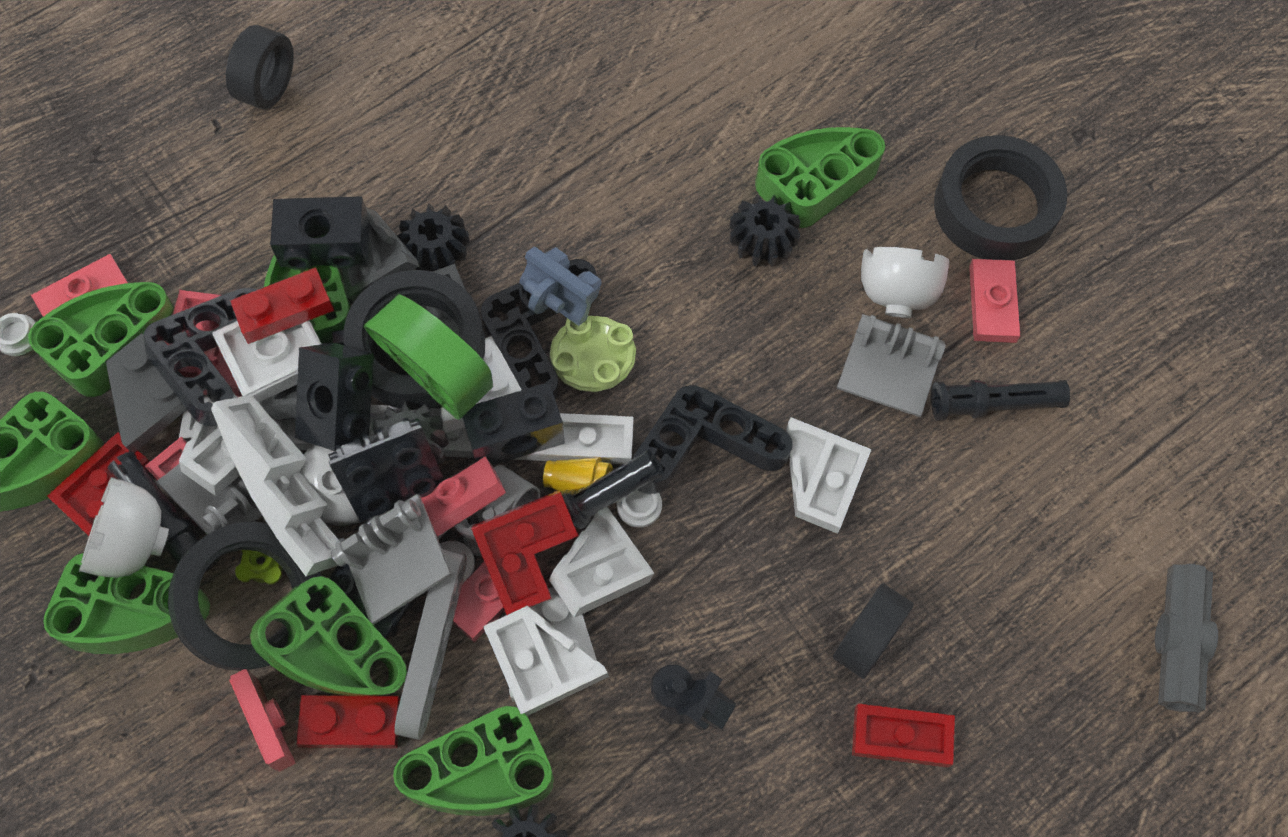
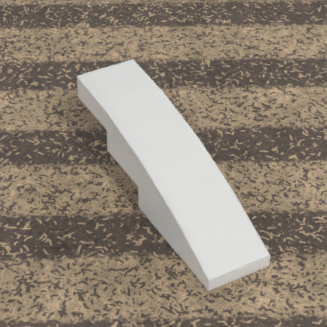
(272, 476)

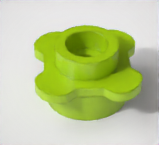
(268, 572)

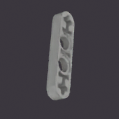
(430, 650)

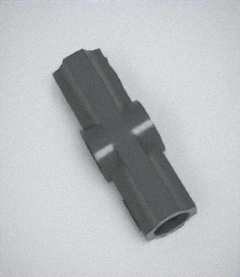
(1186, 638)

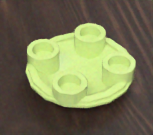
(593, 354)

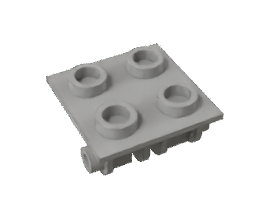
(891, 365)
(206, 509)
(393, 558)

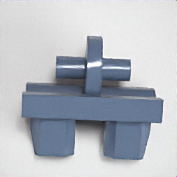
(556, 287)

